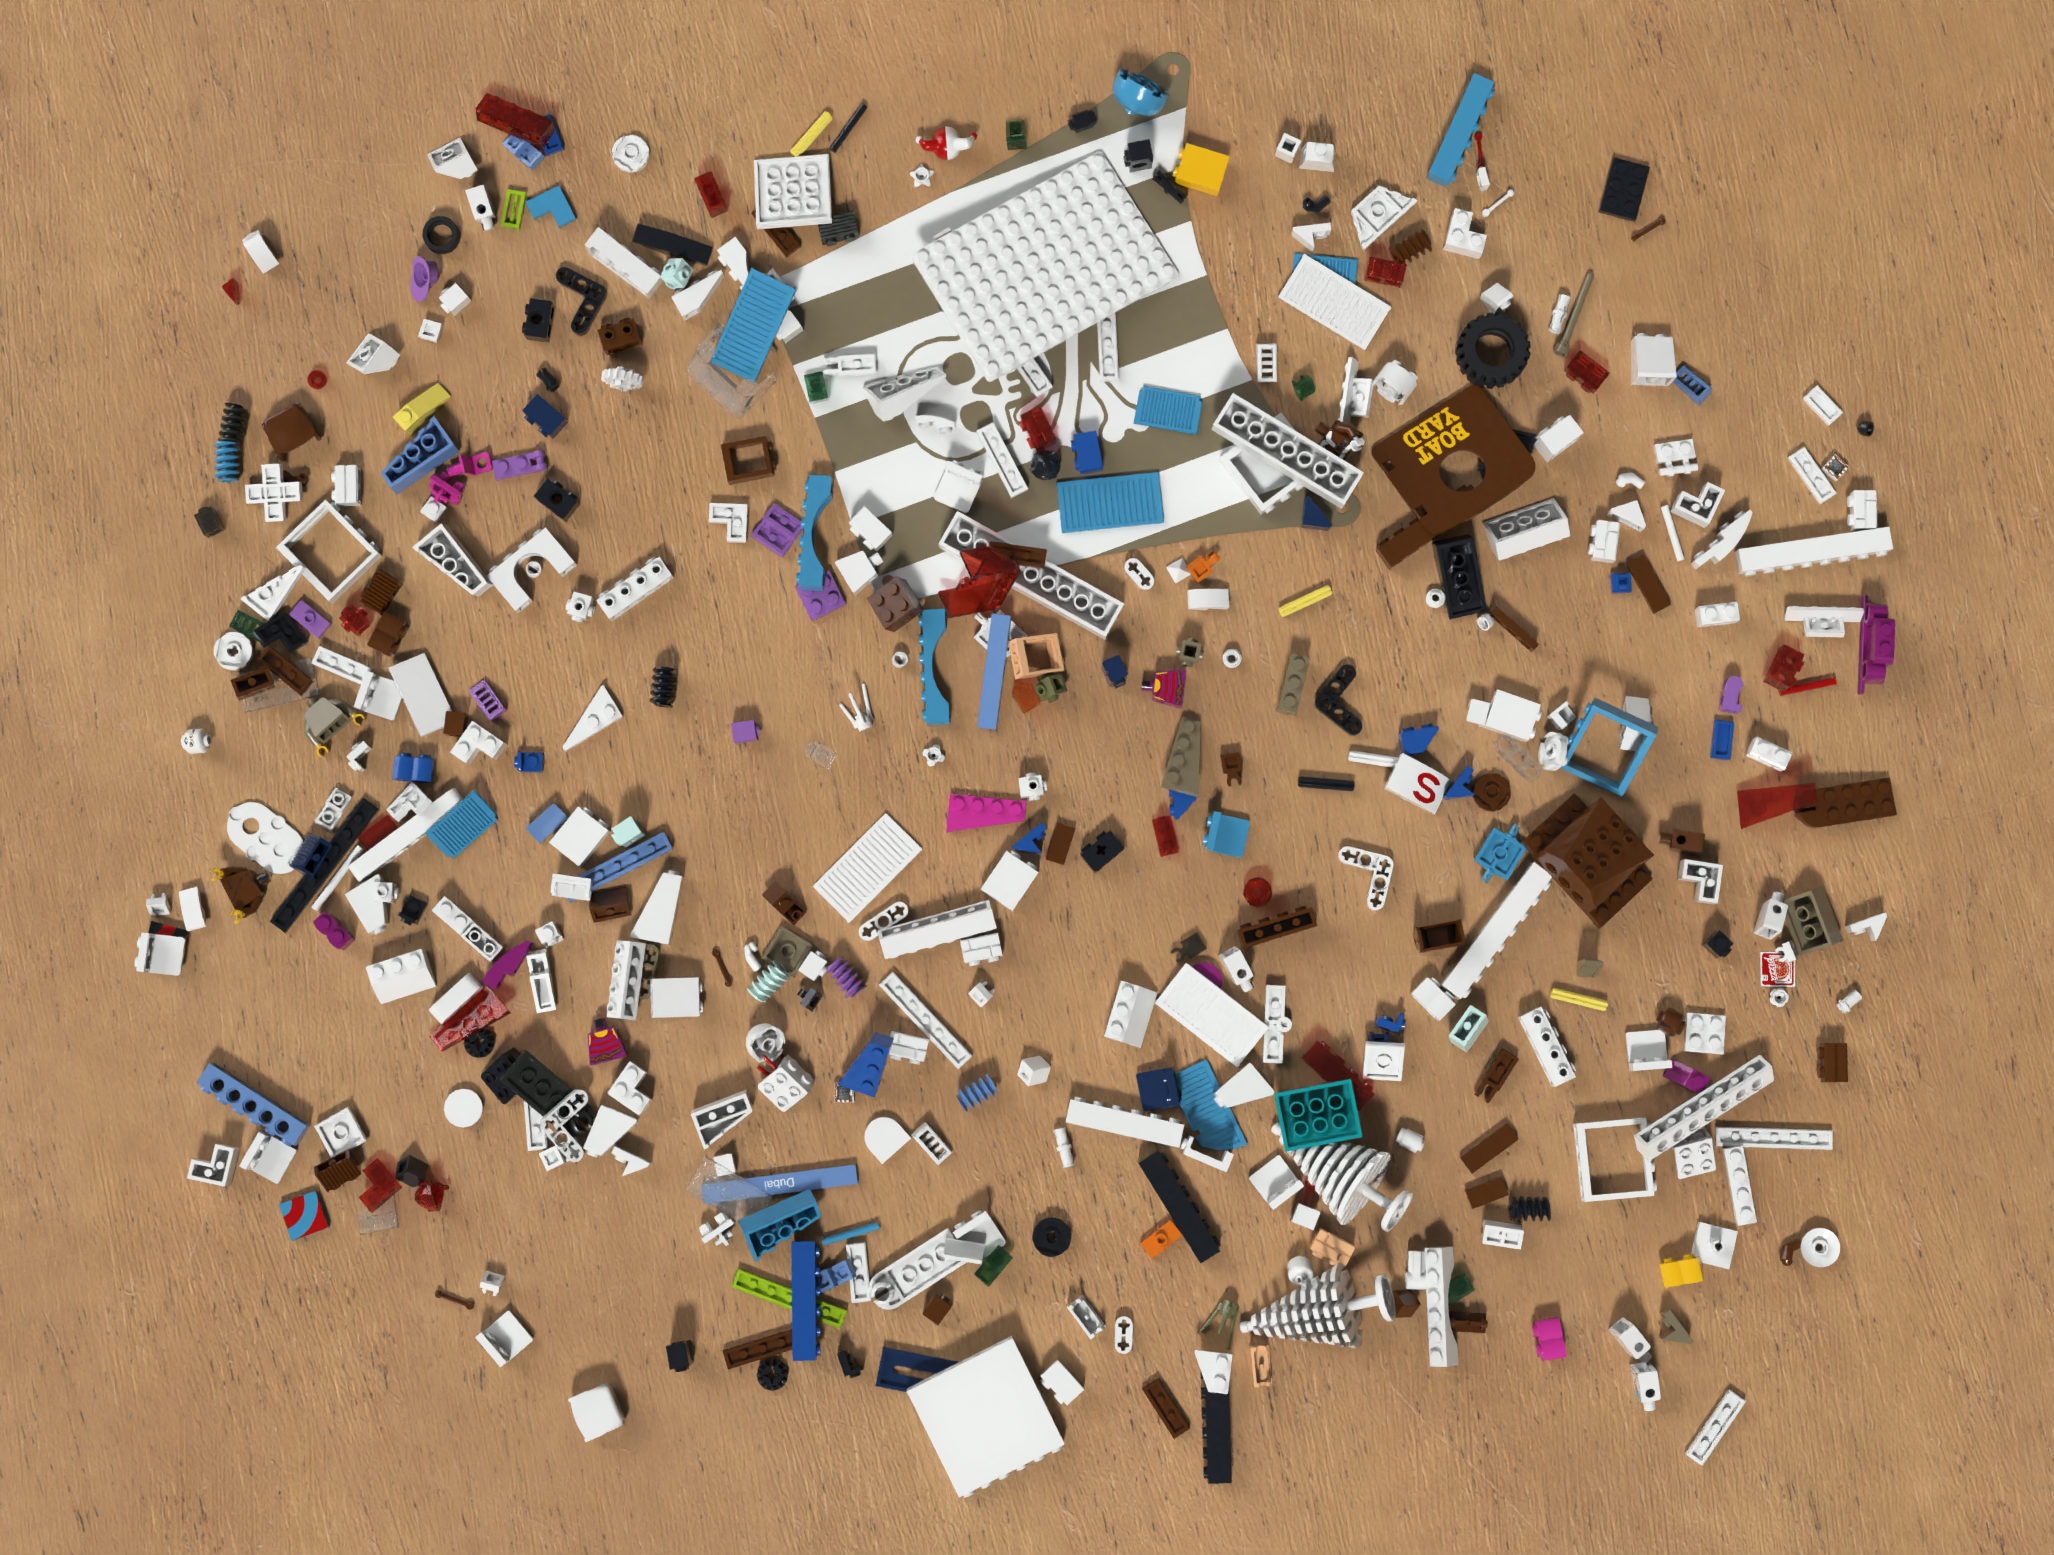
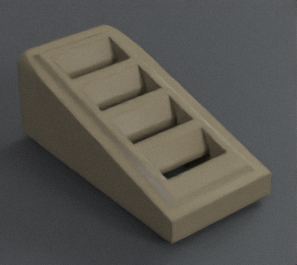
(1589, 967)

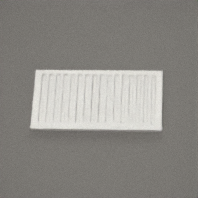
(1334, 302)
(867, 867)
(1211, 1014)

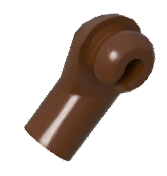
(300, 478)

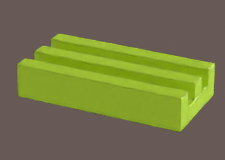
(511, 225)

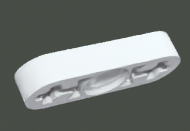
(884, 913)

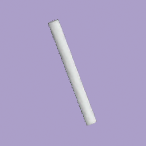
(336, 879)

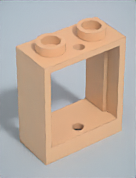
(1019, 657)

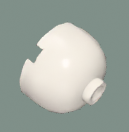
(765, 1040)

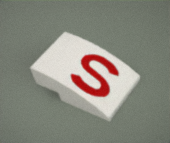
(1417, 783)

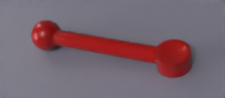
(1478, 137)

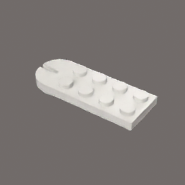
(913, 1272)

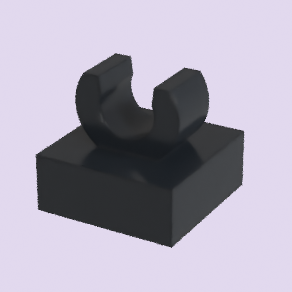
(810, 998)

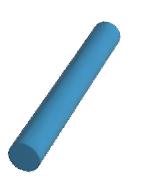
(850, 1233)

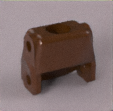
(289, 429)
(1439, 936)

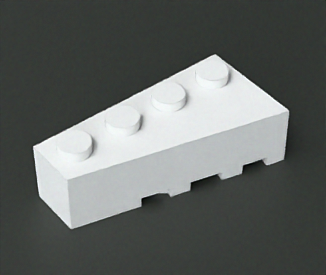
(453, 559)

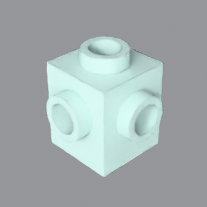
(676, 273)

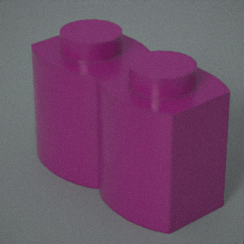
(336, 935)

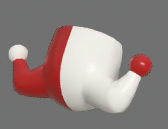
(946, 143)

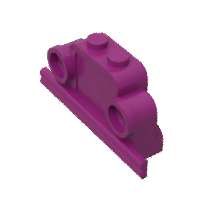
(1876, 644)

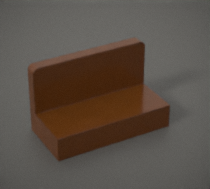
(609, 904)

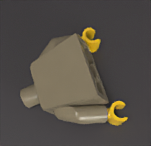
(325, 719)

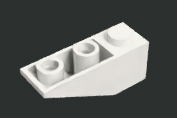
(693, 299)

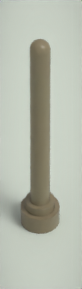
(1562, 348)

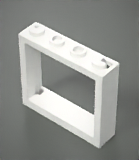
(1269, 505)
(285, 546)
(1583, 1165)

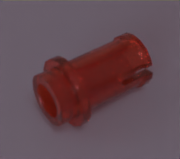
(1307, 1194)

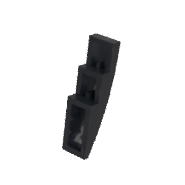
(672, 244)

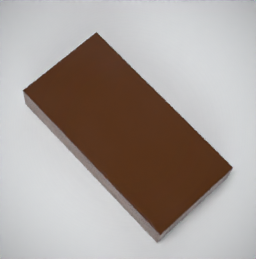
(1060, 844)
(1486, 1192)

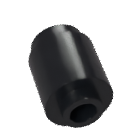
(1082, 121)

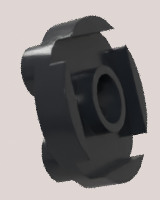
(1057, 1246)

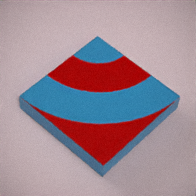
(304, 1215)

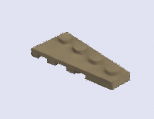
(1184, 761)

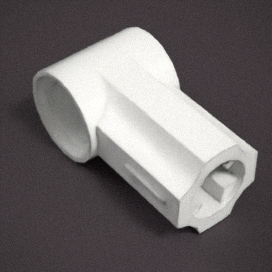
(1416, 1275)

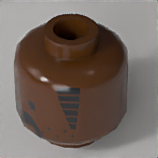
(1671, 1022)

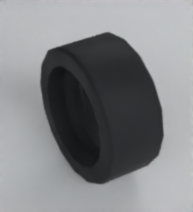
(431, 224)

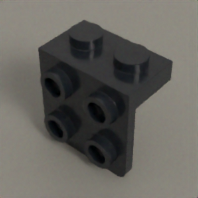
(493, 1073)

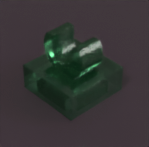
(1304, 387)

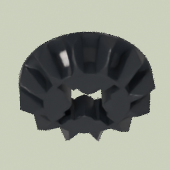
(485, 1049)
(778, 1367)

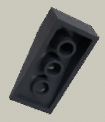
(1459, 575)

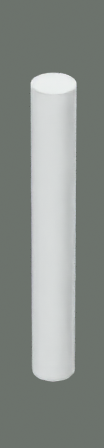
(1672, 533)

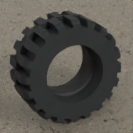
(1503, 328)

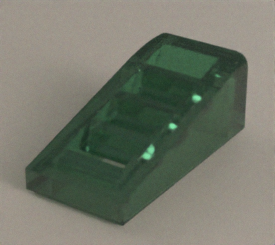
(237, 619)

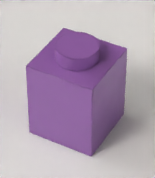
(745, 731)

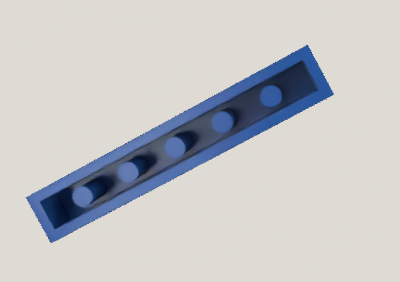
(804, 1301)

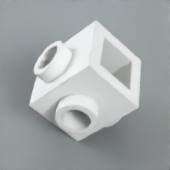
(580, 600)
(1027, 792)

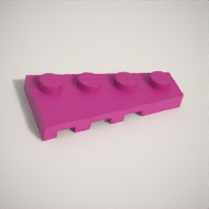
(976, 812)

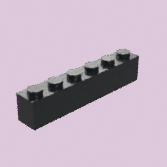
(1179, 1207)
(1217, 1436)

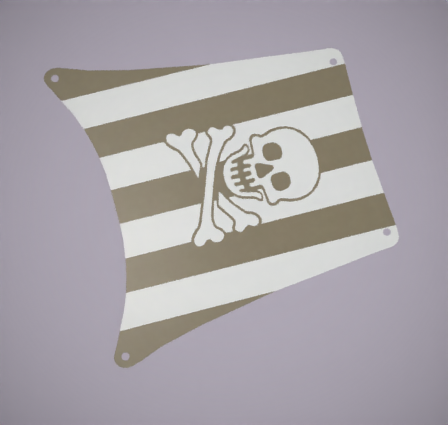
(1173, 339)

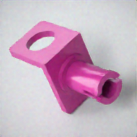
(469, 465)

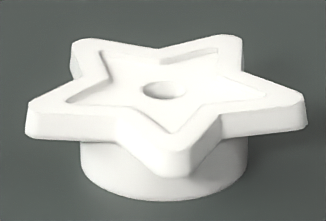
(921, 171)

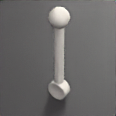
(1486, 212)

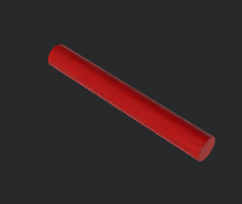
(1809, 686)

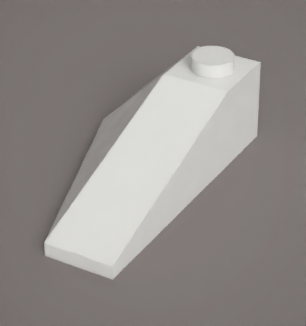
(896, 396)

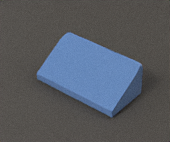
(546, 823)

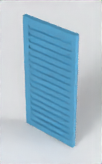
(753, 325)
(1110, 502)

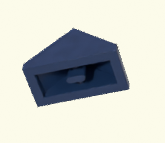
(1313, 517)

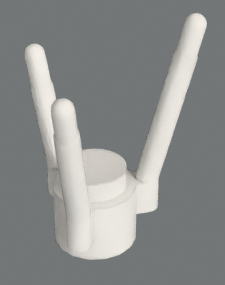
(862, 720)

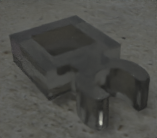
(1191, 946)

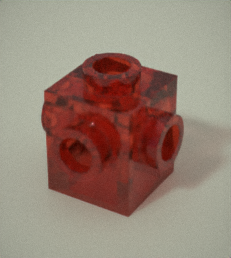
(360, 623)

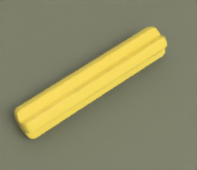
(811, 134)
(1305, 601)
(1579, 999)

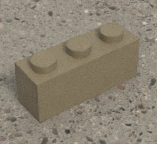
(1293, 684)

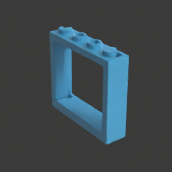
(1624, 718)

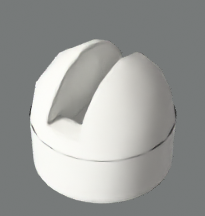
(535, 566)
(1482, 624)
(902, 657)

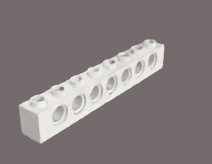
(1704, 1108)

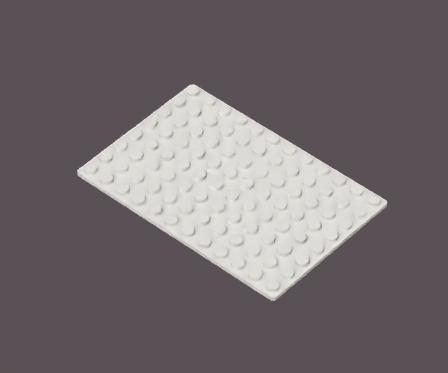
(1044, 266)

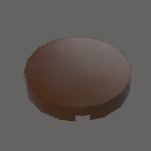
(1491, 792)

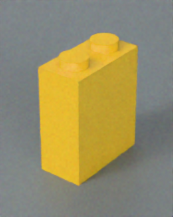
(1200, 169)

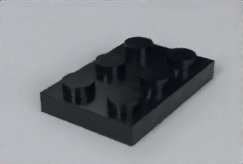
(1624, 189)

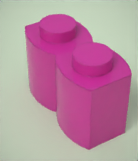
(1549, 1338)

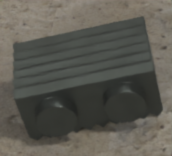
(842, 228)

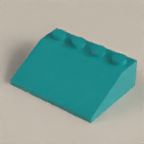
(1318, 1115)

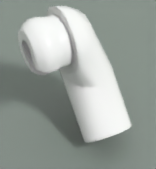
(1626, 478)
(749, 956)

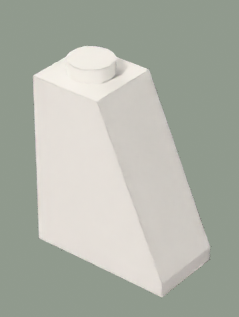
(371, 913)
(1243, 1088)
(607, 1130)

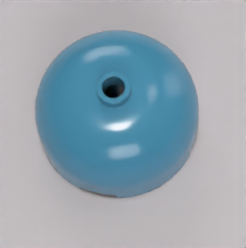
(1138, 93)

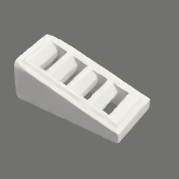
(1259, 347)
(919, 1131)

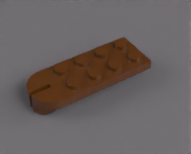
(1850, 804)

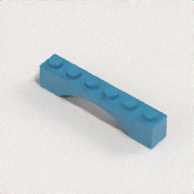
(819, 495)
(933, 628)

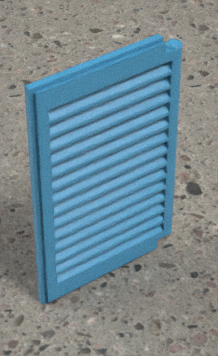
(1342, 266)
(1168, 410)
(462, 825)

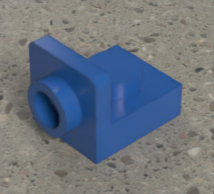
(529, 762)
(1388, 1024)

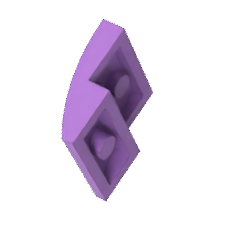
(777, 530)

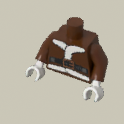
(1340, 438)

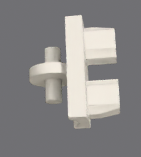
(724, 1223)

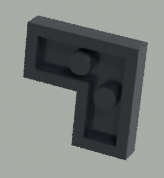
(280, 628)

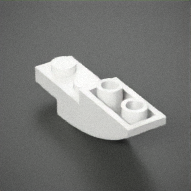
(1728, 537)
(467, 928)

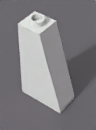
(660, 912)

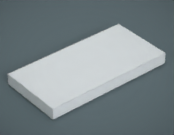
(421, 693)

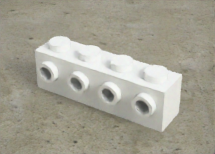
(635, 588)
(626, 980)
(1546, 1046)

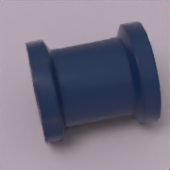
(1378, 1037)

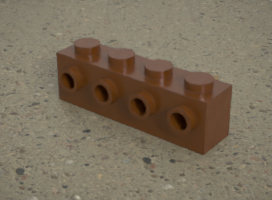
(1282, 926)

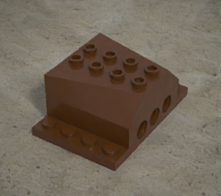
(1591, 856)

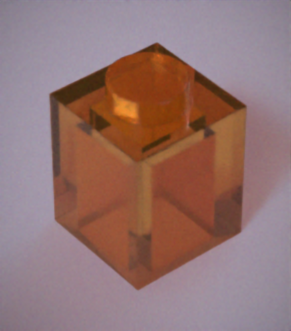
(1025, 698)

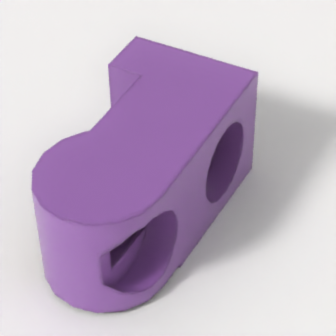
(1730, 695)

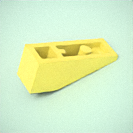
(421, 408)

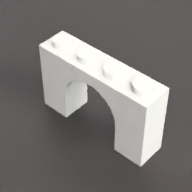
(505, 575)

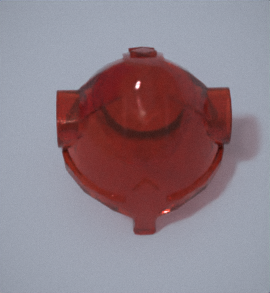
(430, 1194)

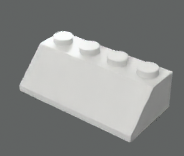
(1526, 529)

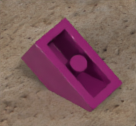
(1687, 1077)

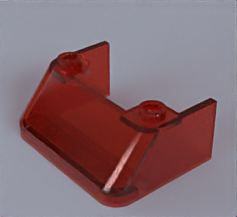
(989, 582)

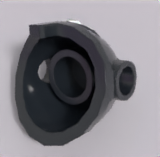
(1045, 465)

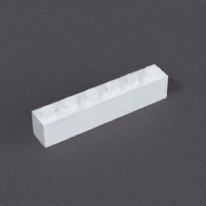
(937, 929)
(1125, 1123)

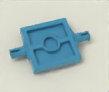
(1500, 854)

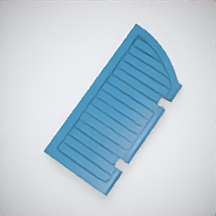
(1215, 1123)

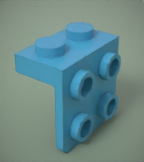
(1226, 835)

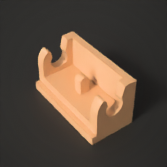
(1260, 1365)

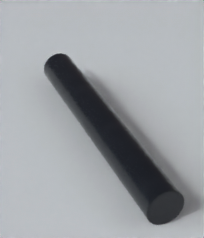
(847, 129)

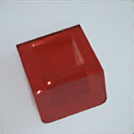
(232, 290)

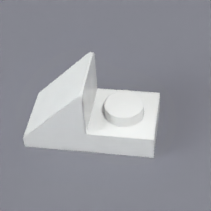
(1305, 234)
(1872, 924)
(635, 1162)

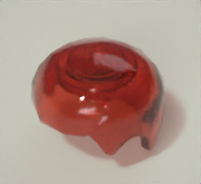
(1257, 892)

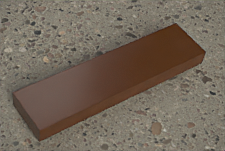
(758, 1349)

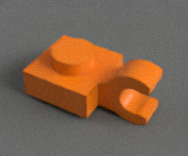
(1200, 566)

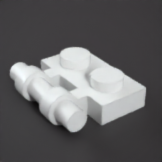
(1673, 452)

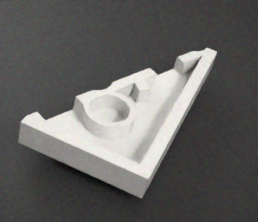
(270, 597)
(598, 715)

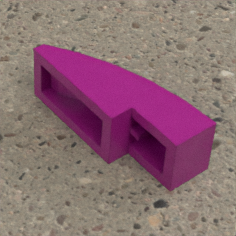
(507, 964)

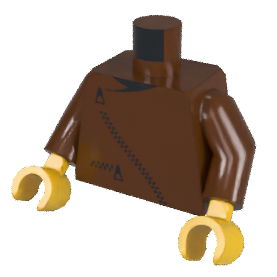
(242, 888)

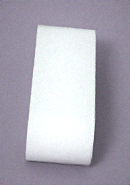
(455, 998)

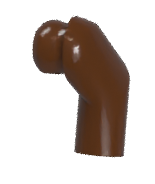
(1787, 1251)

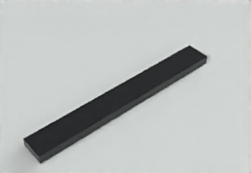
(308, 887)

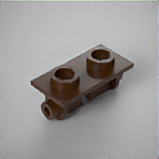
(1468, 1322)

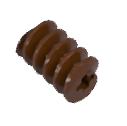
(1411, 247)

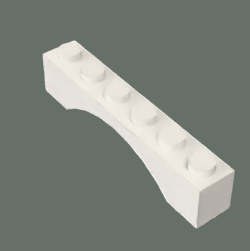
(737, 259)
(1442, 1344)

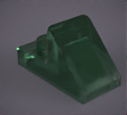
(816, 387)
(993, 1265)

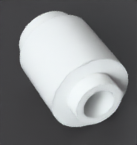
(1410, 1140)

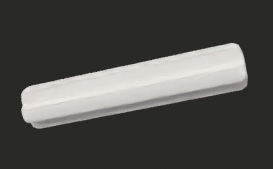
(1369, 758)

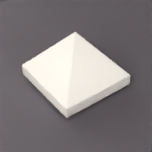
(1178, 570)

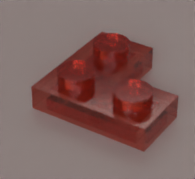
(384, 1185)

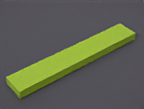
(782, 1296)

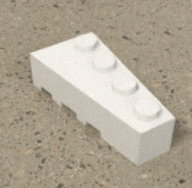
(623, 263)

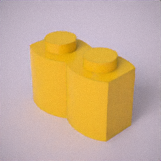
(1681, 1271)

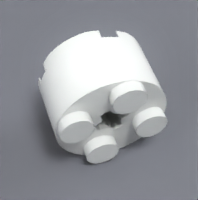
(1395, 382)

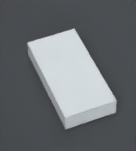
(1822, 405)

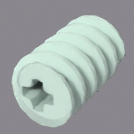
(770, 982)

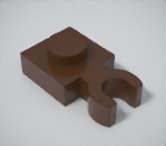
(1231, 765)

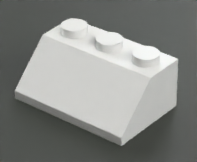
(401, 976)
(1130, 1014)

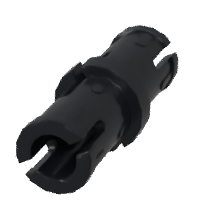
(1170, 186)

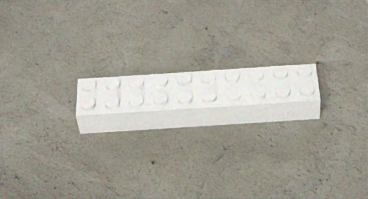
(1046, 586)

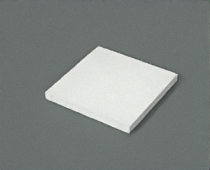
(792, 191)

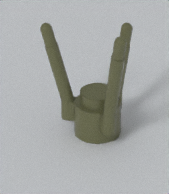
(1228, 1310)

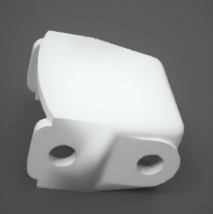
(597, 1411)

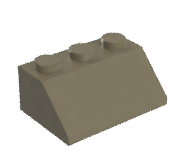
(1812, 921)

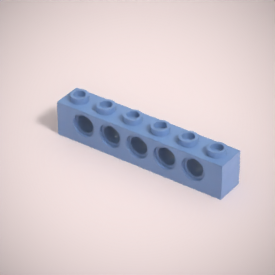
(208, 1083)

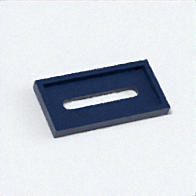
(893, 1357)

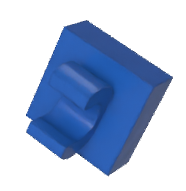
(1620, 583)

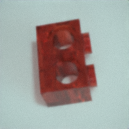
(1385, 272)
(1781, 666)

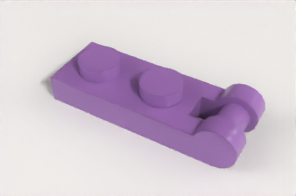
(519, 465)

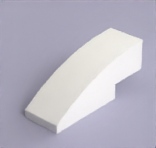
(541, 980)

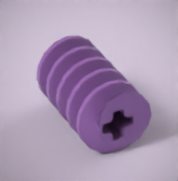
(845, 977)

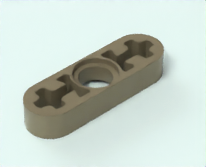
(654, 969)

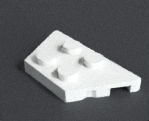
(1379, 213)

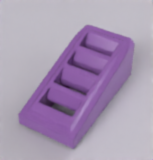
(498, 711)

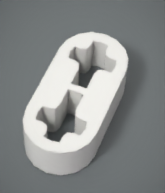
(1142, 571)
(1128, 1334)

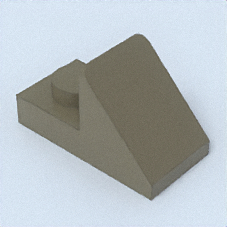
(1677, 1332)

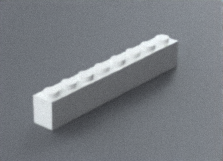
(1814, 550)
(1496, 930)

